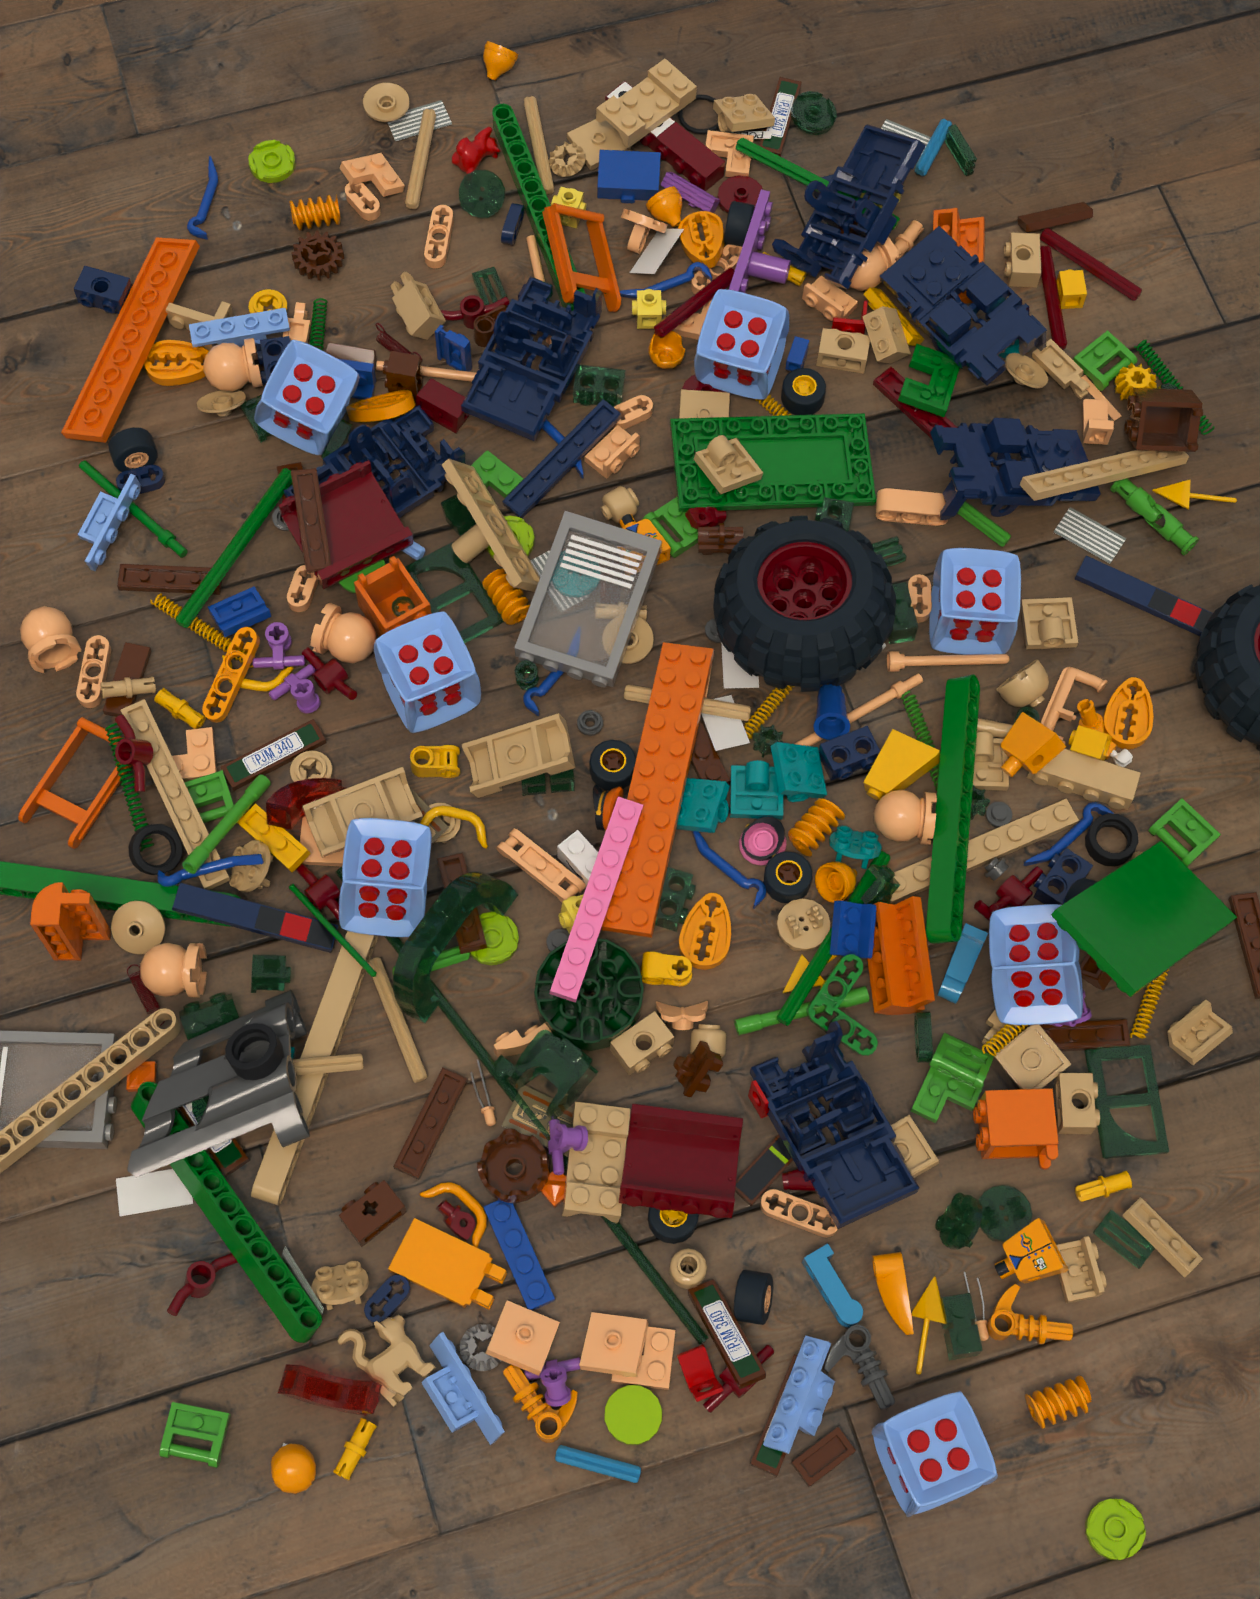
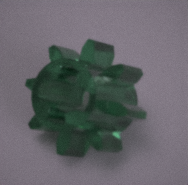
(760, 738)
(979, 802)

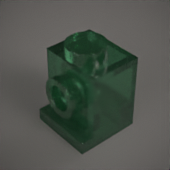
(269, 973)

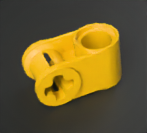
(437, 761)
(663, 968)

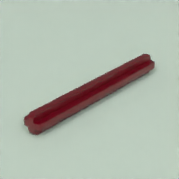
(1091, 264)
(1052, 298)
(693, 304)

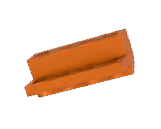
(966, 232)
(66, 920)
(900, 959)

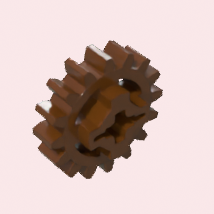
(318, 255)

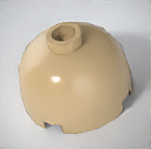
(1025, 686)

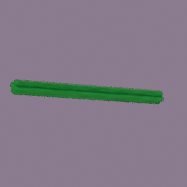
(785, 167)
(234, 549)
(823, 955)

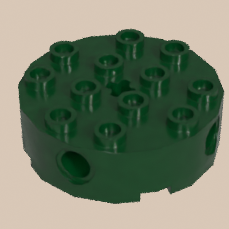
(596, 1018)

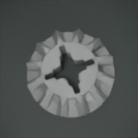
(468, 1346)

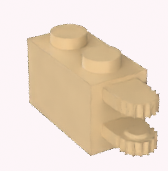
(416, 307)

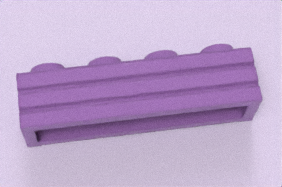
(694, 195)

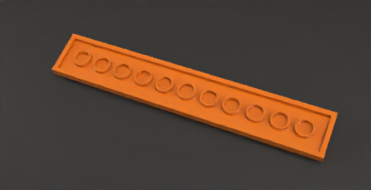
(660, 785)

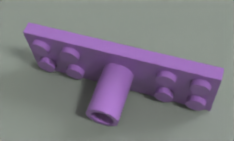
(754, 263)

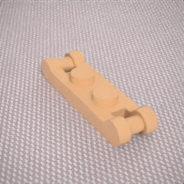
(540, 865)

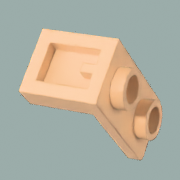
(1096, 426)

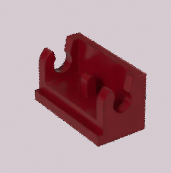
(442, 405)

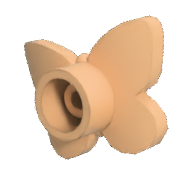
(682, 1017)

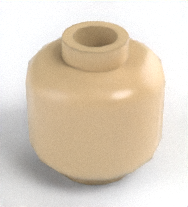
(619, 503)
(712, 1035)
(690, 1259)

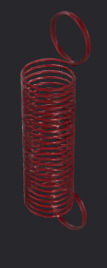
(398, 345)
(136, 978)

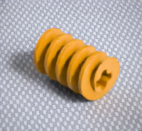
(315, 212)
(505, 597)
(813, 824)
(1059, 1401)

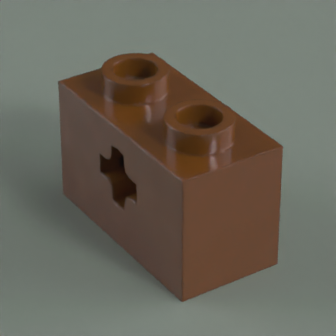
(403, 373)
(365, 1226)

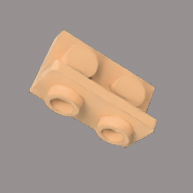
(828, 299)
(613, 451)

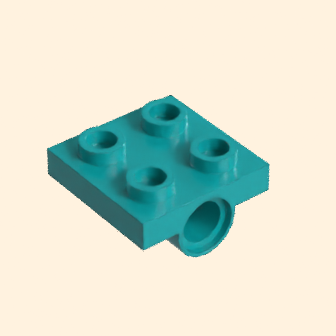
(798, 771)
(755, 791)
(703, 805)

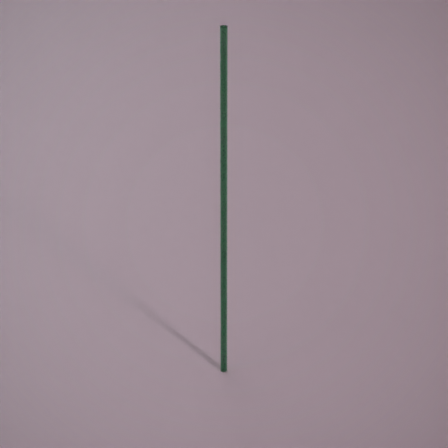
(513, 1094)

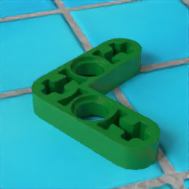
(832, 1003)

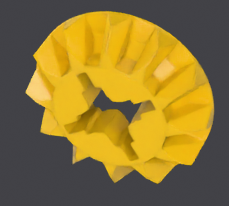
(266, 298)

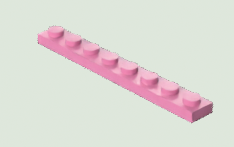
(596, 900)

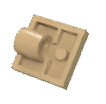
(742, 113)
(727, 464)
(1049, 623)
(988, 760)

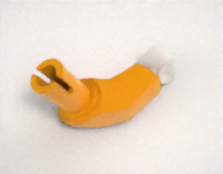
(1094, 721)

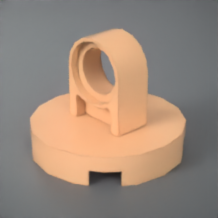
(641, 229)

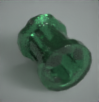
(520, 670)

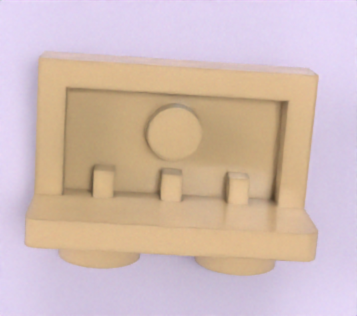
(1198, 1033)
(1083, 1278)

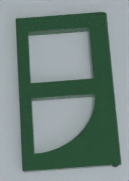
(446, 560)
(1113, 1139)

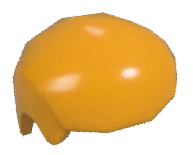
(666, 351)
(293, 1468)

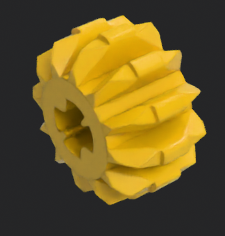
(1132, 378)

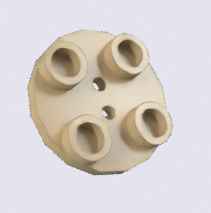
(251, 876)
(792, 930)
(340, 1284)

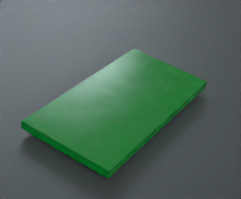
(799, 459)
(1143, 918)

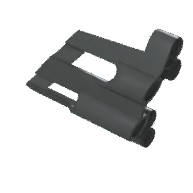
(233, 1102)

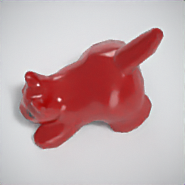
(469, 154)

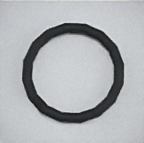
(694, 130)

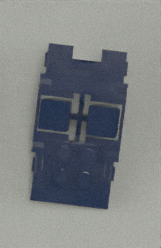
(878, 170)
(934, 275)
(513, 393)
(402, 440)
(979, 480)
(854, 1173)

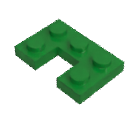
(937, 394)

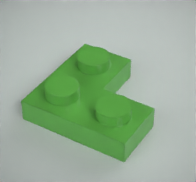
(496, 474)
(943, 1086)

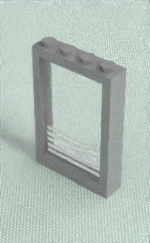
(588, 599)
(40, 1062)

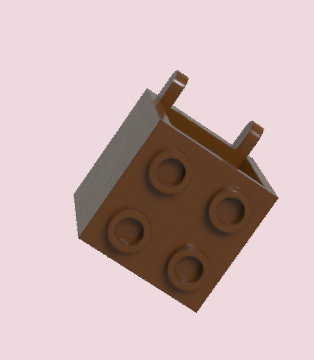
(1163, 419)

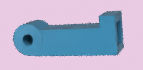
(962, 963)
(844, 1308)

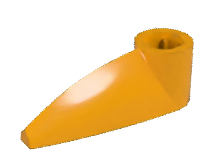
(892, 1285)

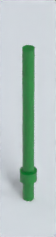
(165, 537)

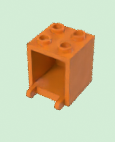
(380, 589)
(1017, 1125)

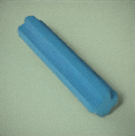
(932, 147)
(598, 1463)

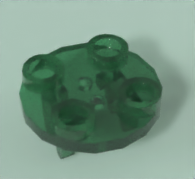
(471, 191)
(1015, 1208)
(961, 1221)

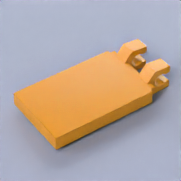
(445, 1265)

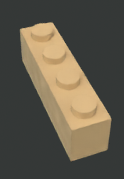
(1089, 778)

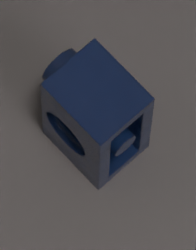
(94, 282)

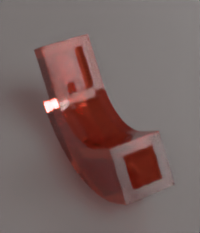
(286, 804)
(329, 1390)

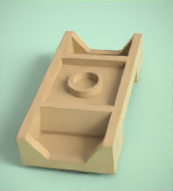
(648, 103)
(519, 754)
(379, 797)
(597, 1171)

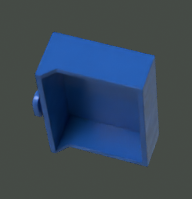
(628, 175)

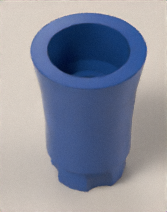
(831, 713)

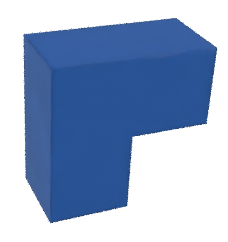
(797, 354)

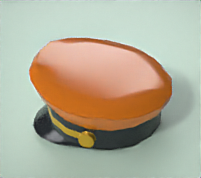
(604, 804)

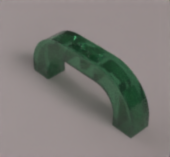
(435, 931)

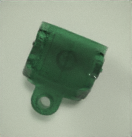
(557, 1061)

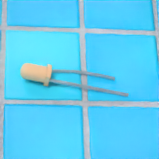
(489, 1110)
(981, 1324)

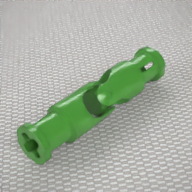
(1145, 505)

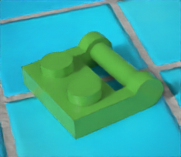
(1101, 353)
(677, 523)
(208, 791)
(1189, 826)
(962, 1060)
(196, 1424)

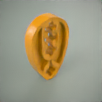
(713, 233)
(175, 350)
(381, 406)
(1140, 707)
(691, 933)

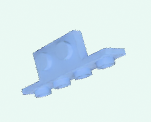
(240, 327)
(104, 519)
(457, 1394)
(802, 1398)

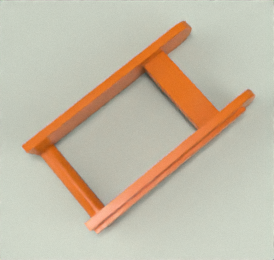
(571, 280)
(62, 807)

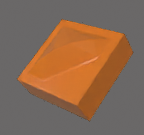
(144, 1073)
(554, 1189)

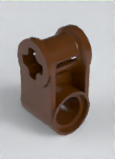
(485, 326)

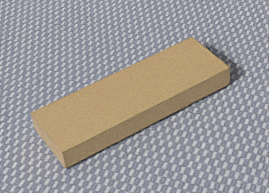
(1162, 1237)

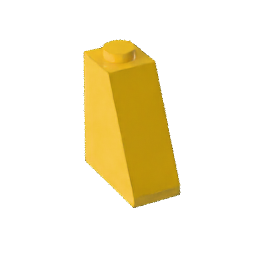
(899, 764)

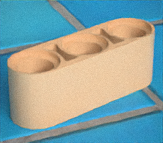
(910, 506)

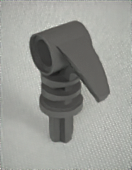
(868, 1365)

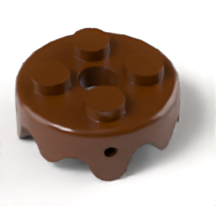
(509, 1149)

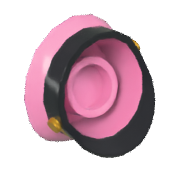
(762, 840)

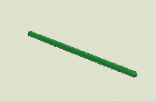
(333, 931)

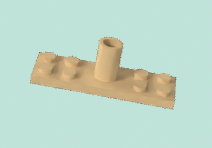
(490, 528)

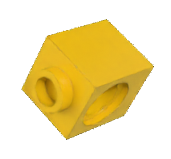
(1071, 288)
(1090, 742)

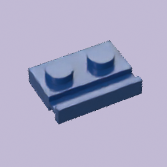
(454, 349)
(239, 611)

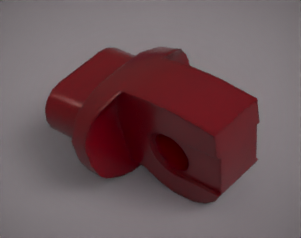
(705, 517)
(452, 1218)

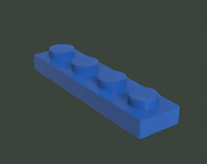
(519, 1254)

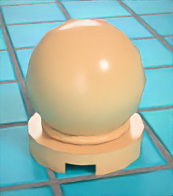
(878, 262)
(232, 366)
(346, 635)
(49, 639)
(904, 816)
(172, 969)

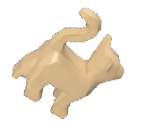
(390, 1363)

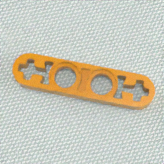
(227, 673)

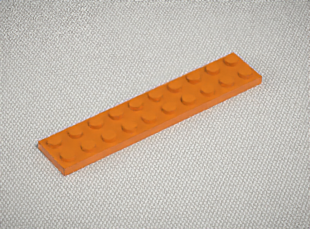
(130, 340)

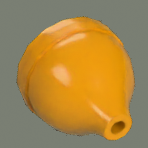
(498, 59)
(666, 206)
(835, 881)

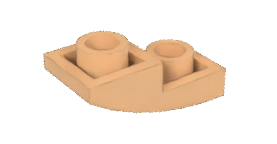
(513, 1044)

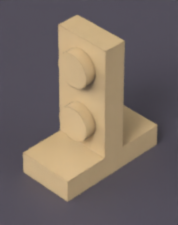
(181, 317)

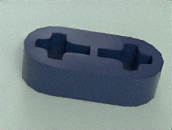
(512, 224)
(143, 476)
(382, 1295)

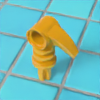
(1022, 1327)
(536, 1408)

